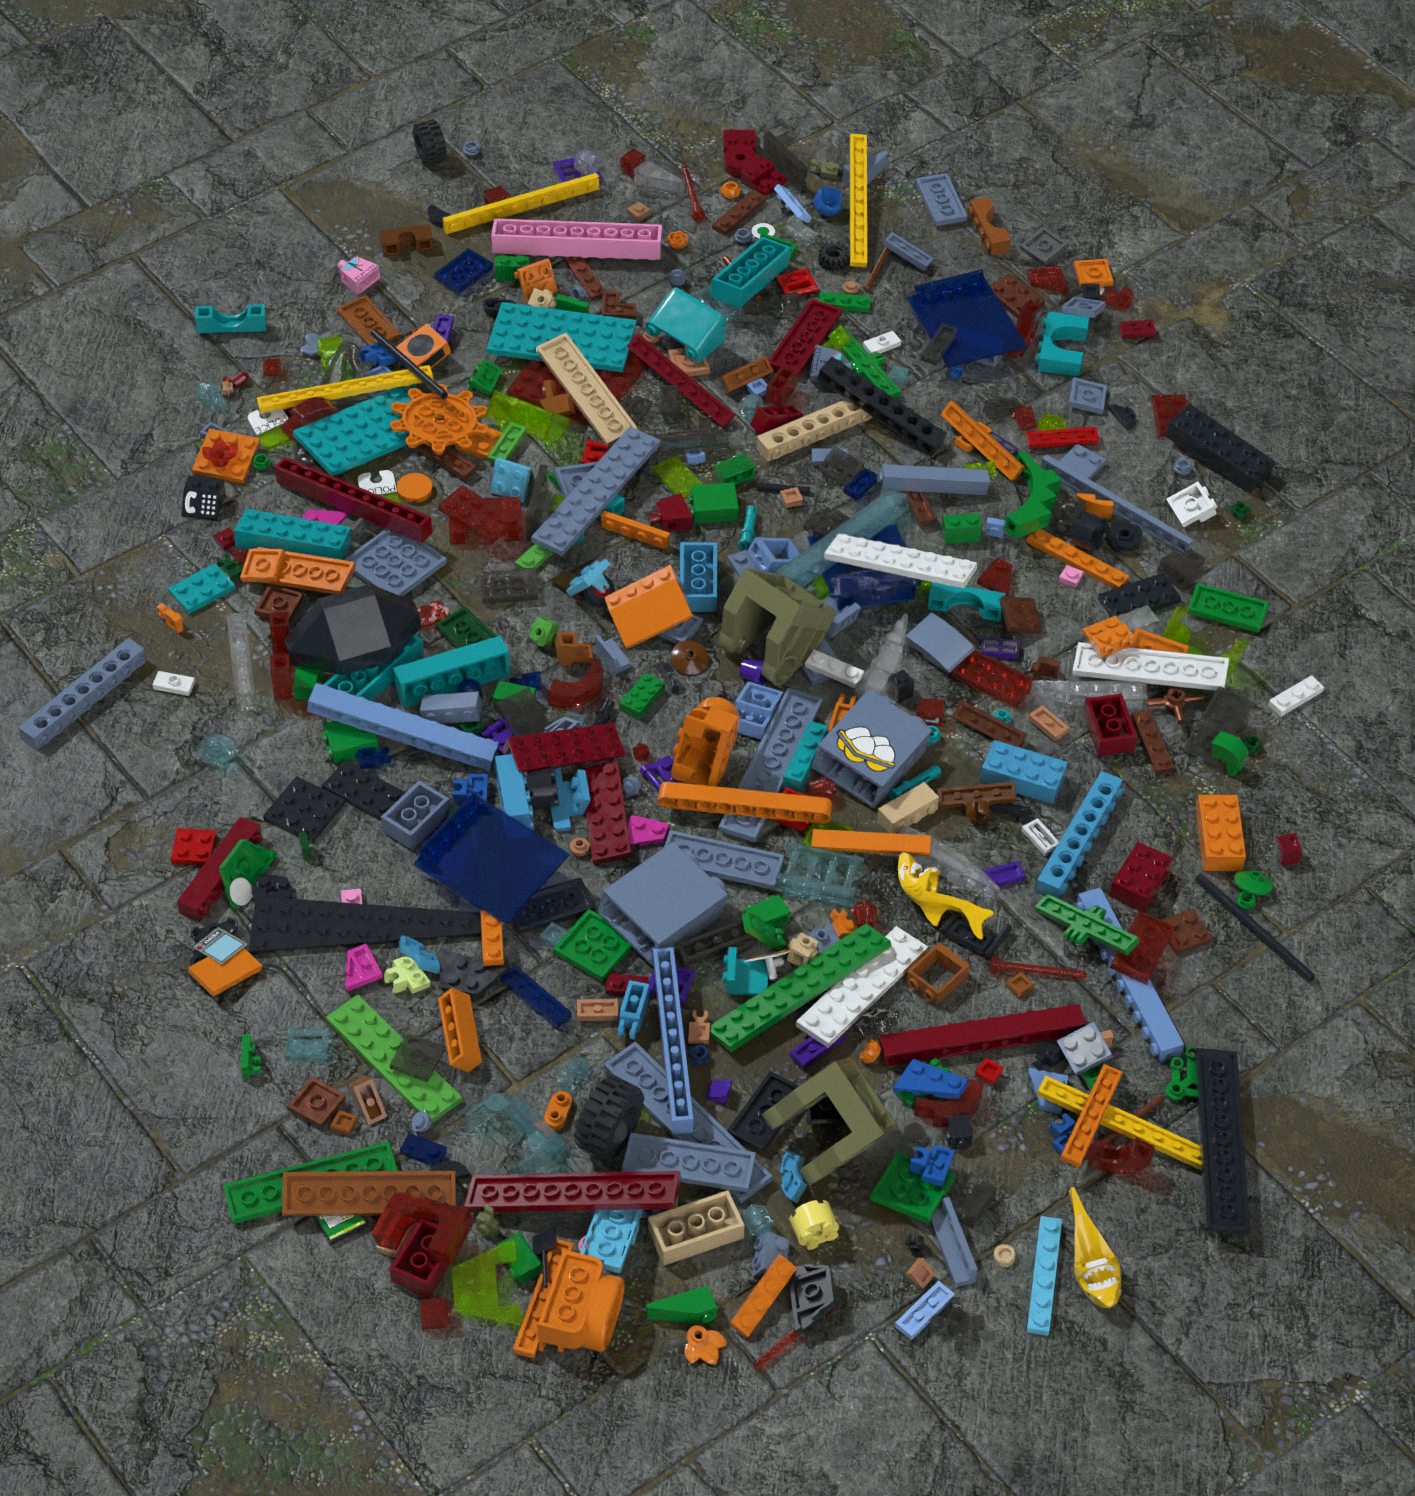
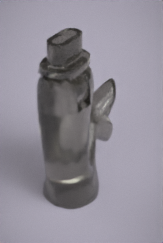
(336, 367)

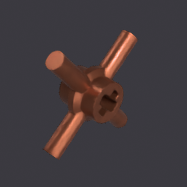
(1175, 701)

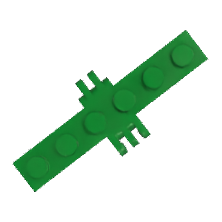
(869, 366)
(1086, 924)

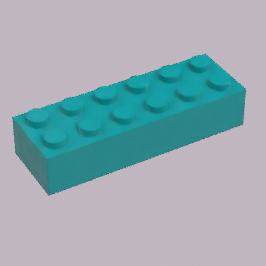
(750, 272)
(292, 535)
(443, 672)
(374, 680)

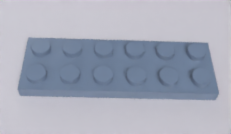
(731, 860)
(696, 1162)

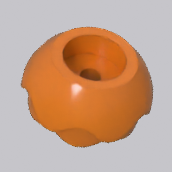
(730, 190)
(677, 240)
(871, 1052)

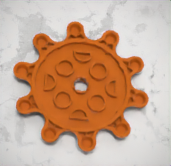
(424, 409)

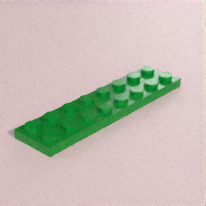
(264, 1193)

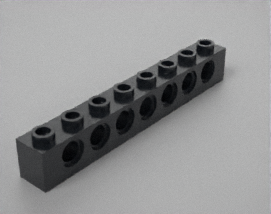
(841, 380)

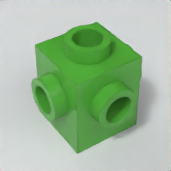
(544, 631)

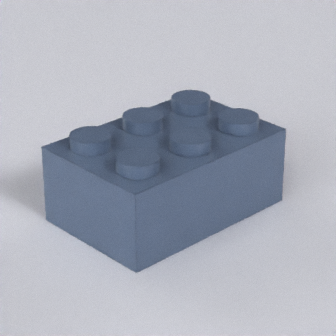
(415, 815)

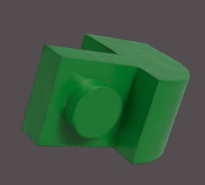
(1230, 749)

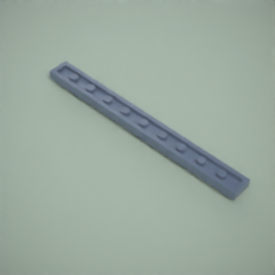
(1120, 506)

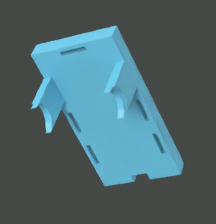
(611, 1237)

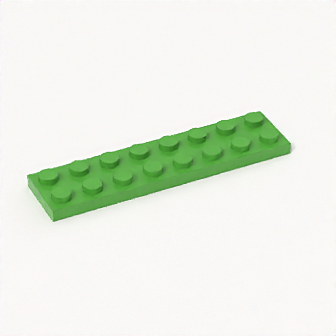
(378, 1045)

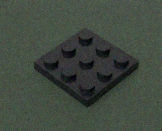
(304, 809)

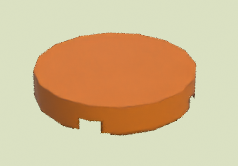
(414, 487)

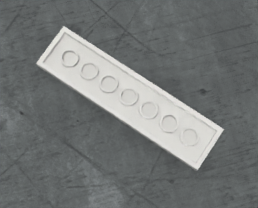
(901, 560)
(1153, 667)
(861, 989)

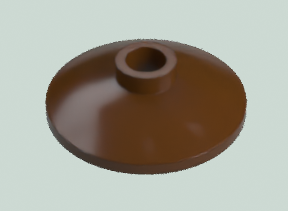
(689, 665)

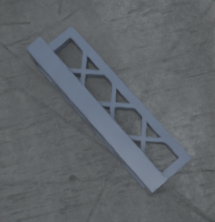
(953, 1245)

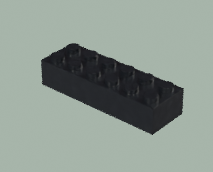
(1220, 448)

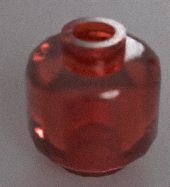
(822, 788)
(864, 913)

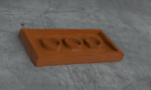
(364, 317)

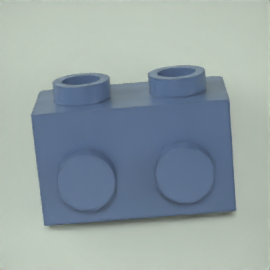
(767, 1248)

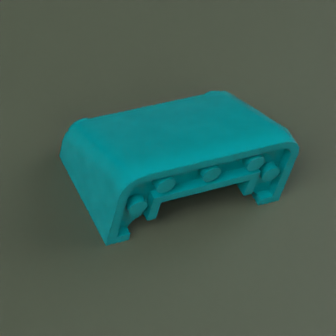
(689, 323)

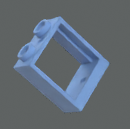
(765, 548)

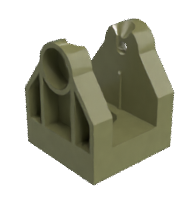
(795, 633)
(854, 1101)

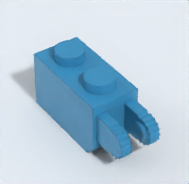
(633, 1008)

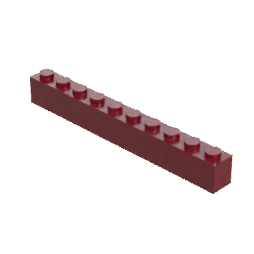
(353, 499)
(980, 1035)

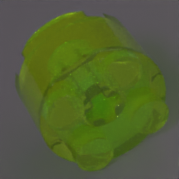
(327, 347)

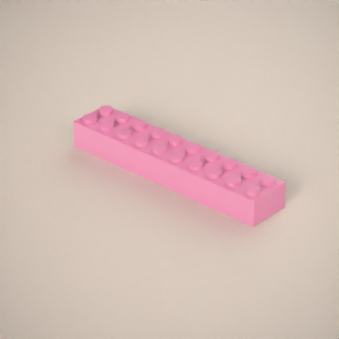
(576, 239)

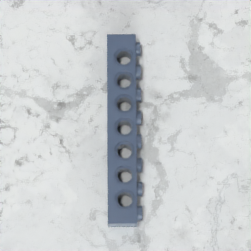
(82, 694)

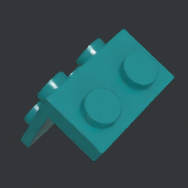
(744, 977)

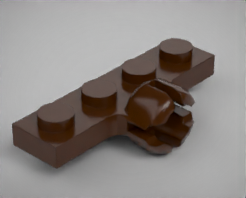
(977, 797)

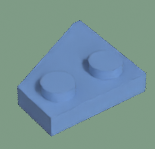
(1037, 1077)

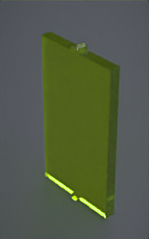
(676, 476)

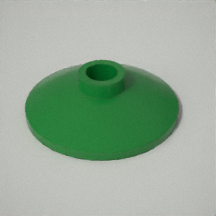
(1253, 882)

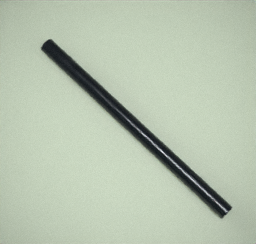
(412, 367)
(1255, 927)

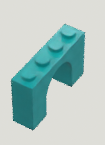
(1058, 327)

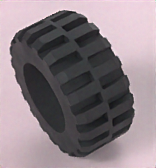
(609, 1117)

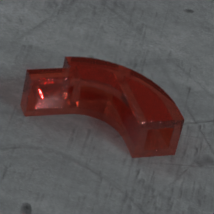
(1027, 325)
(308, 412)
(577, 693)
(939, 1111)
(1120, 1159)

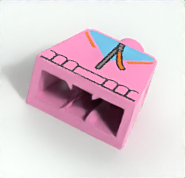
(358, 274)

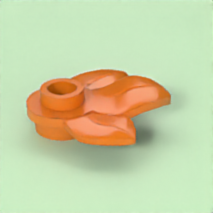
(703, 1348)

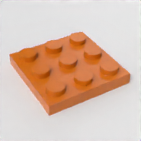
(238, 466)

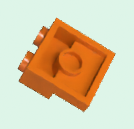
(1108, 636)

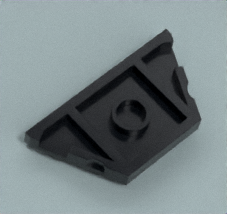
(468, 973)
(811, 1294)

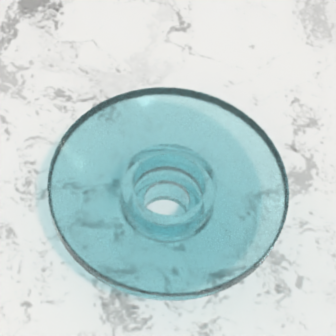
(217, 749)

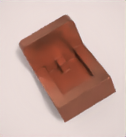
(1045, 667)

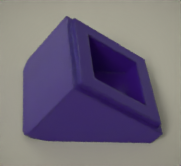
(719, 1091)

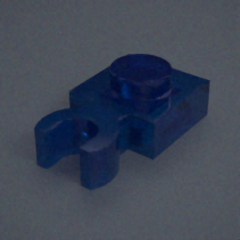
(531, 679)
(371, 758)

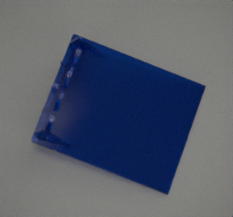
(974, 309)
(868, 586)
(489, 858)

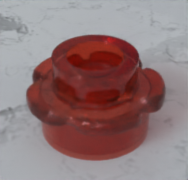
(641, 752)

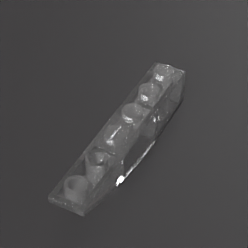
(241, 662)
(886, 662)
(1074, 692)
(955, 868)

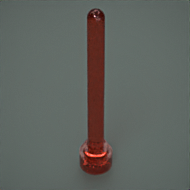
(697, 212)
(998, 964)
(779, 1346)

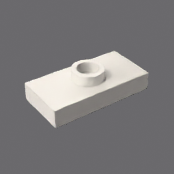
(882, 343)
(173, 683)

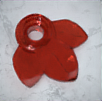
(1119, 299)
(220, 453)
(433, 613)

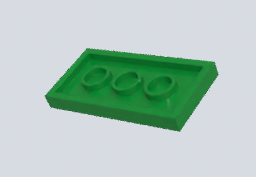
(1228, 607)

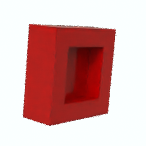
(989, 1071)

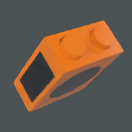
(425, 347)

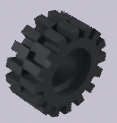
(833, 263)

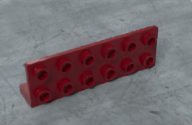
(564, 747)

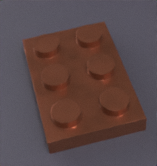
(1014, 294)

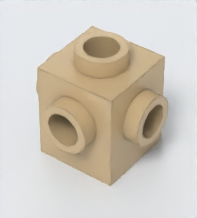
(542, 299)
(802, 949)

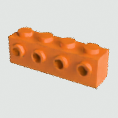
(460, 1030)

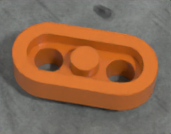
(558, 1108)

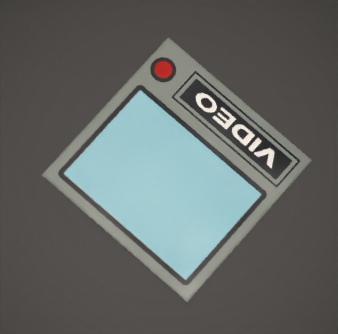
(220, 945)

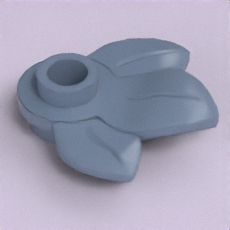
(311, 346)
(828, 938)

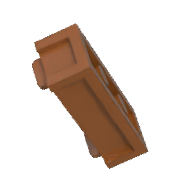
(746, 374)

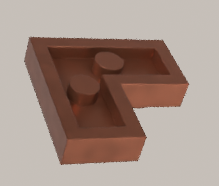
(612, 307)

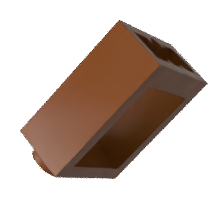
(947, 959)

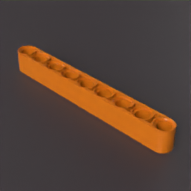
(745, 802)

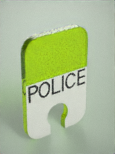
(269, 429)
(385, 488)

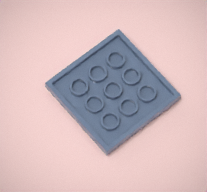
(395, 562)

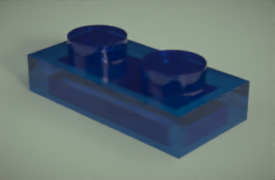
(861, 484)
(423, 1150)

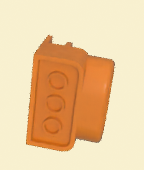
(706, 742)
(580, 1305)

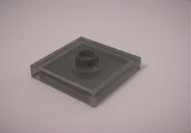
(417, 1057)

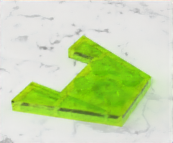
(477, 1288)

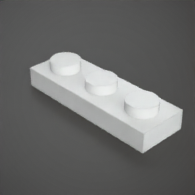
(834, 668)
(1296, 695)

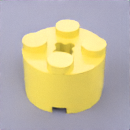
(814, 1224)

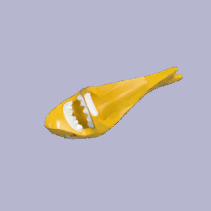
(923, 890)
(1094, 1262)

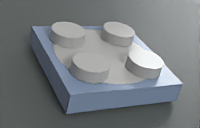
(1085, 1048)

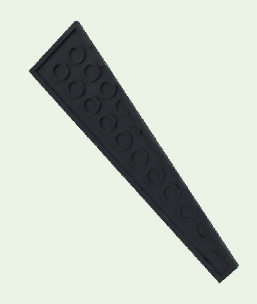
(313, 923)

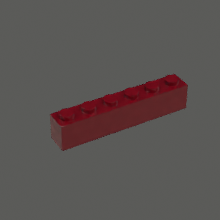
(208, 883)

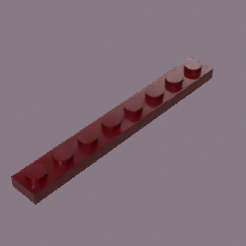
(685, 383)

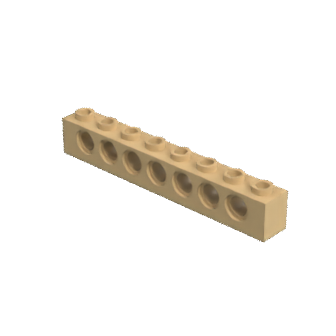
(810, 429)

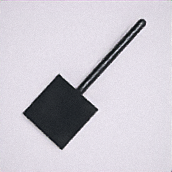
(541, 1244)

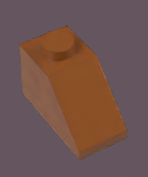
(367, 1099)

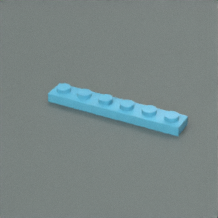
(1044, 1276)

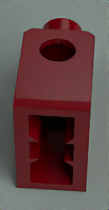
(672, 514)

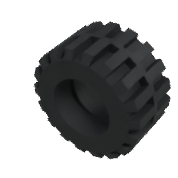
(429, 141)

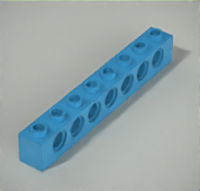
(1079, 835)

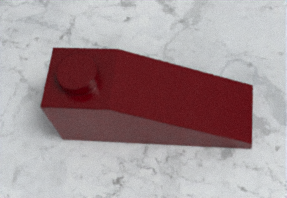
(772, 417)

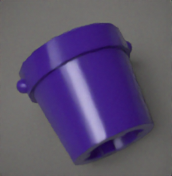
(751, 671)

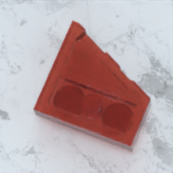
(1048, 278)
(997, 576)

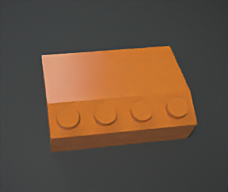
(649, 606)

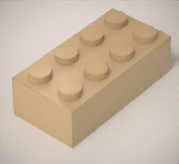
(696, 1227)

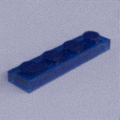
(536, 996)

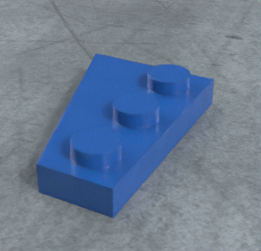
(930, 1080)

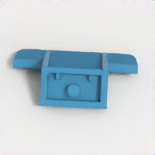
(572, 799)

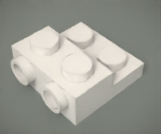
(1192, 504)

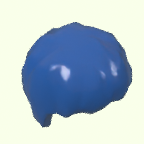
(828, 201)

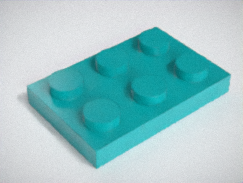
(201, 588)

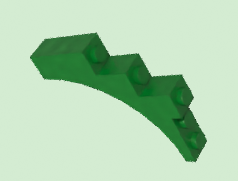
(1036, 511)

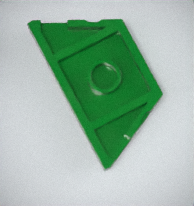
(245, 862)

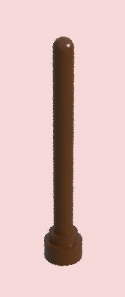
(877, 267)

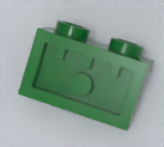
(485, 377)

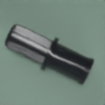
(603, 713)
(1011, 809)

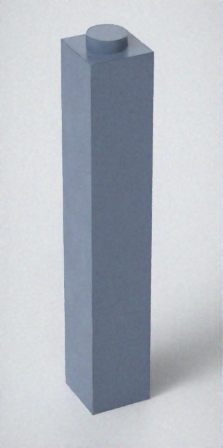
(934, 479)

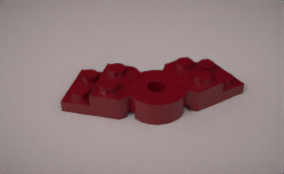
(741, 159)

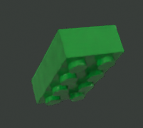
(642, 696)

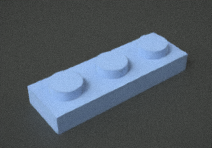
(792, 203)
(926, 1307)

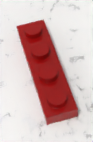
(1062, 437)

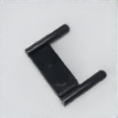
(962, 933)

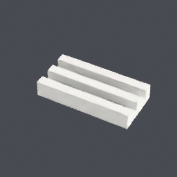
(1037, 837)

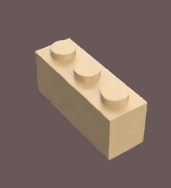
(908, 808)

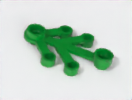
(1190, 1078)

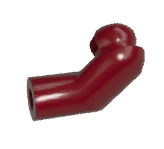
(238, 380)

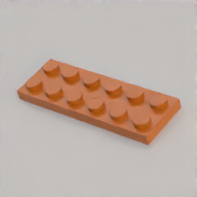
(314, 573)

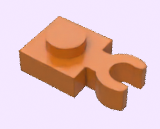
(172, 619)
(841, 924)

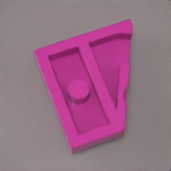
(331, 517)
(646, 831)
(361, 968)

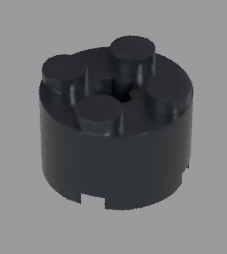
(1088, 531)
(542, 788)

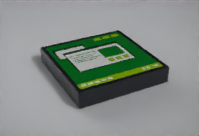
(340, 1227)

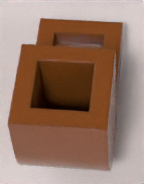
(556, 403)
(571, 651)

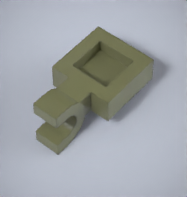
(826, 170)
(486, 1224)

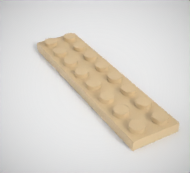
(585, 388)

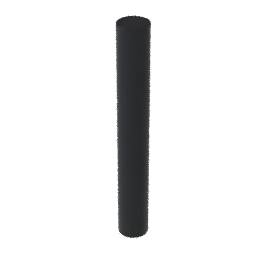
(779, 487)

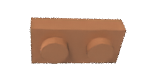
(1048, 723)
(597, 1010)

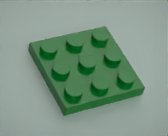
(593, 946)
(907, 1192)

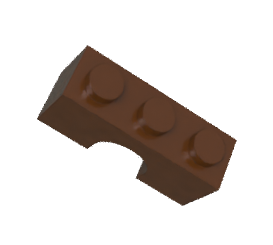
(394, 239)

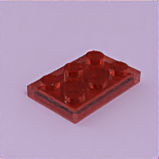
(1165, 409)

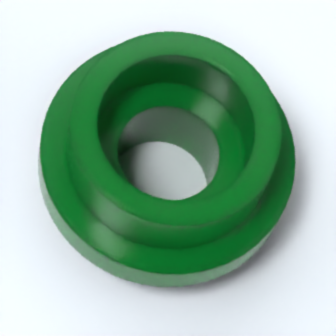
(261, 462)
(1243, 897)

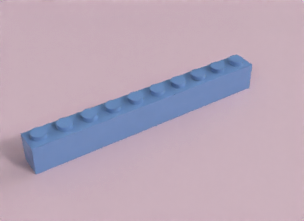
(402, 727)
(1141, 998)
(673, 1041)

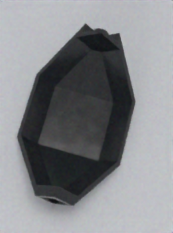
(353, 630)

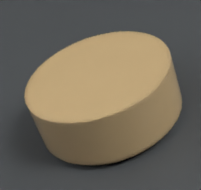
(1004, 1255)

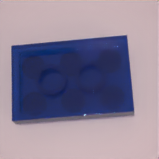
(463, 270)

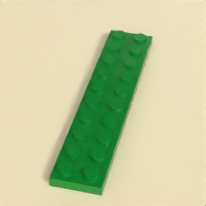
(798, 987)

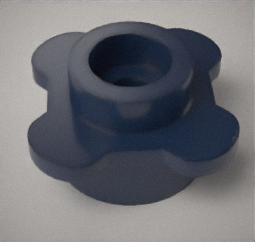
(699, 1050)

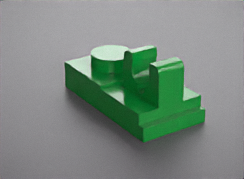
(247, 1060)

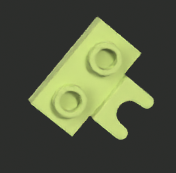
(406, 974)

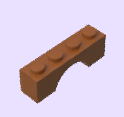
(995, 239)

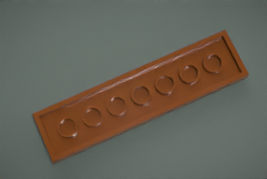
(360, 1191)

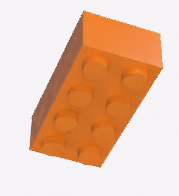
(1220, 833)

